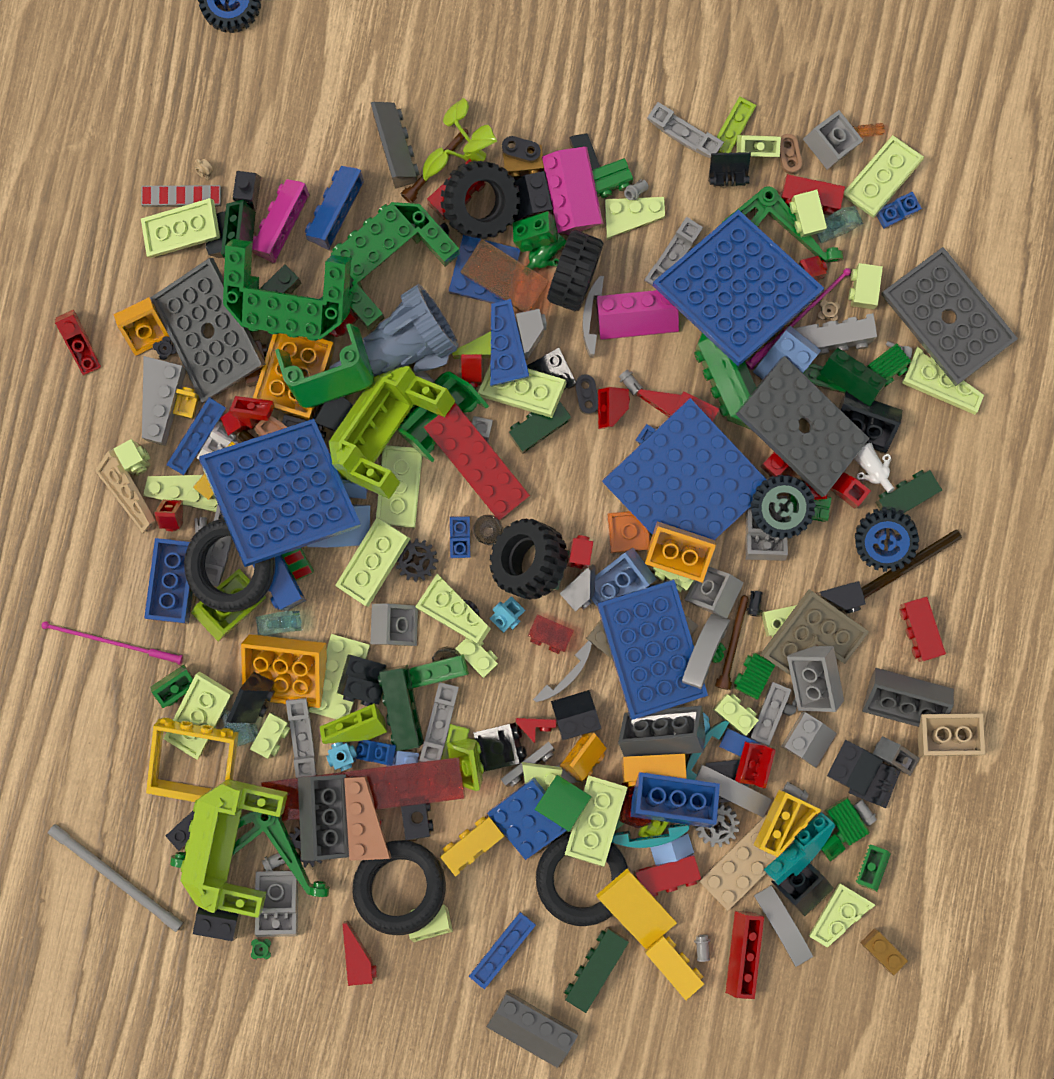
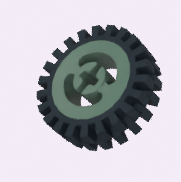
(797, 520)

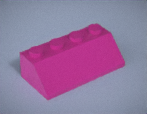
(572, 190)
(280, 220)
(635, 315)

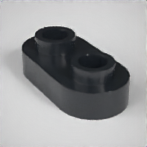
(520, 150)
(586, 395)

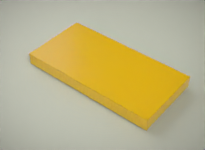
(636, 908)

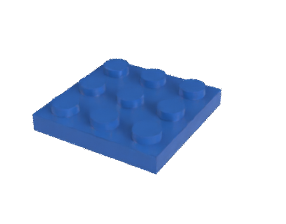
(464, 286)
(521, 823)

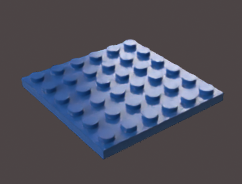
(738, 287)
(686, 476)
(279, 492)

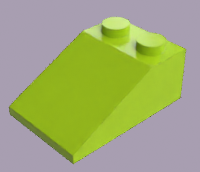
(219, 622)
(470, 762)

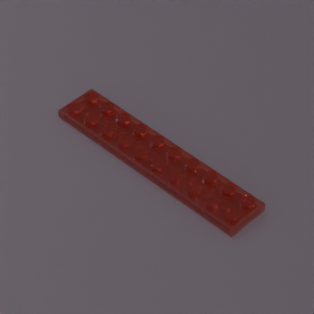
(393, 785)

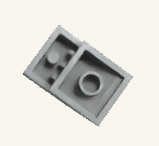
(761, 545)
(280, 904)

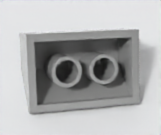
(816, 679)

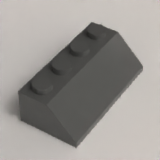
(394, 143)
(905, 697)
(664, 732)
(323, 817)
(532, 1029)

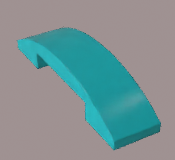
(716, 732)
(675, 832)

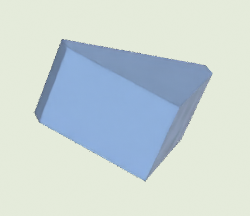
(673, 850)

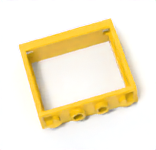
(179, 790)

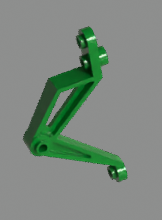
(782, 214)
(278, 835)

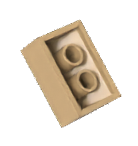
(951, 735)

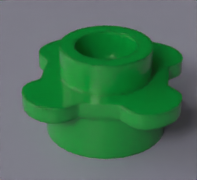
(256, 953)

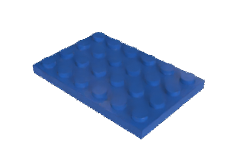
(650, 648)

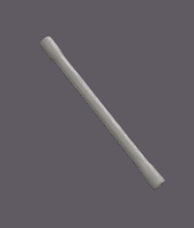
(65, 839)

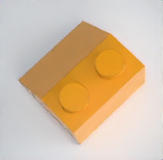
(141, 326)
(584, 756)

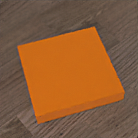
(627, 533)

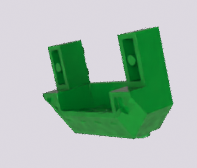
(383, 237)
(282, 311)
(729, 382)

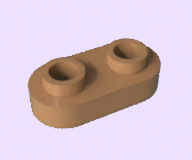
(790, 154)

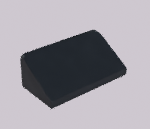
(583, 140)

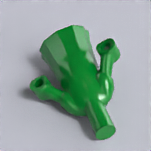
(541, 256)

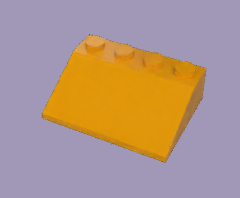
(308, 355)
(291, 663)

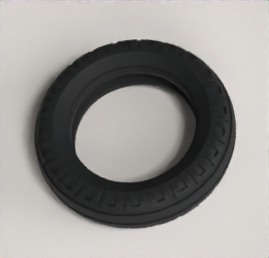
(202, 587)
(554, 903)
(423, 913)

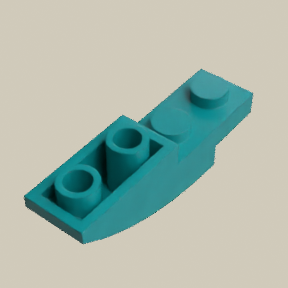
(802, 851)

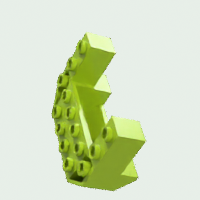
(375, 421)
(213, 842)

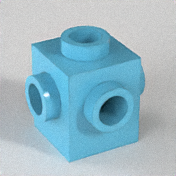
(507, 614)
(349, 756)

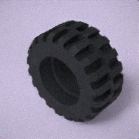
(504, 205)
(575, 270)
(546, 566)

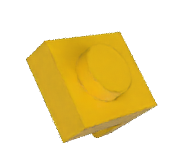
(186, 403)

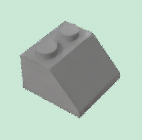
(832, 139)
(531, 329)
(716, 592)
(394, 624)
(809, 739)

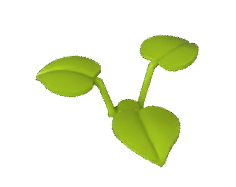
(473, 149)

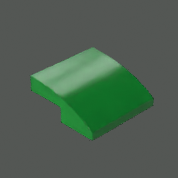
(563, 803)

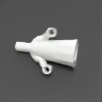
(876, 471)

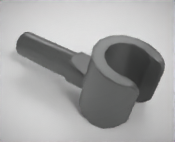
(790, 709)

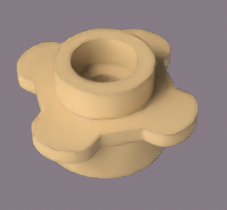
(203, 168)
(833, 306)

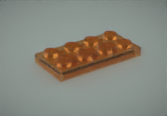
(504, 276)

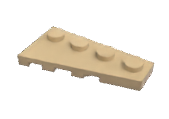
(124, 490)

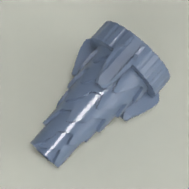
(410, 335)

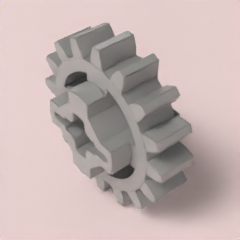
(725, 827)

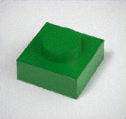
(833, 848)

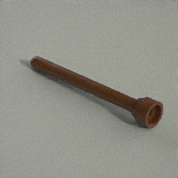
(410, 193)
(724, 679)

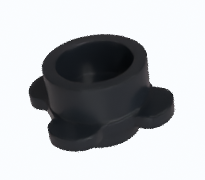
(158, 346)

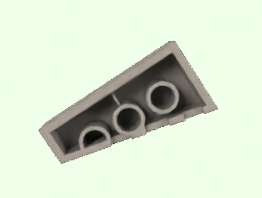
(843, 335)
(159, 398)

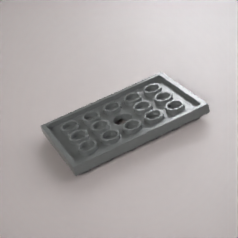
(941, 286)
(185, 309)
(774, 417)

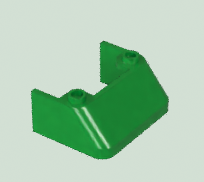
(350, 377)
(413, 425)

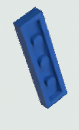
(196, 436)
(502, 950)

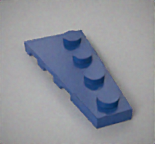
(507, 354)

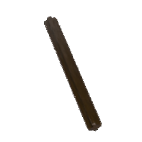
(919, 558)

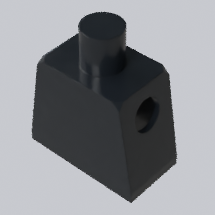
(247, 188)
(332, 413)

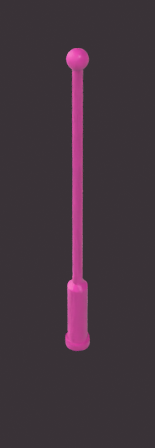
(762, 353)
(152, 652)

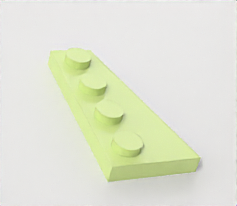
(930, 379)
(179, 488)
(451, 610)

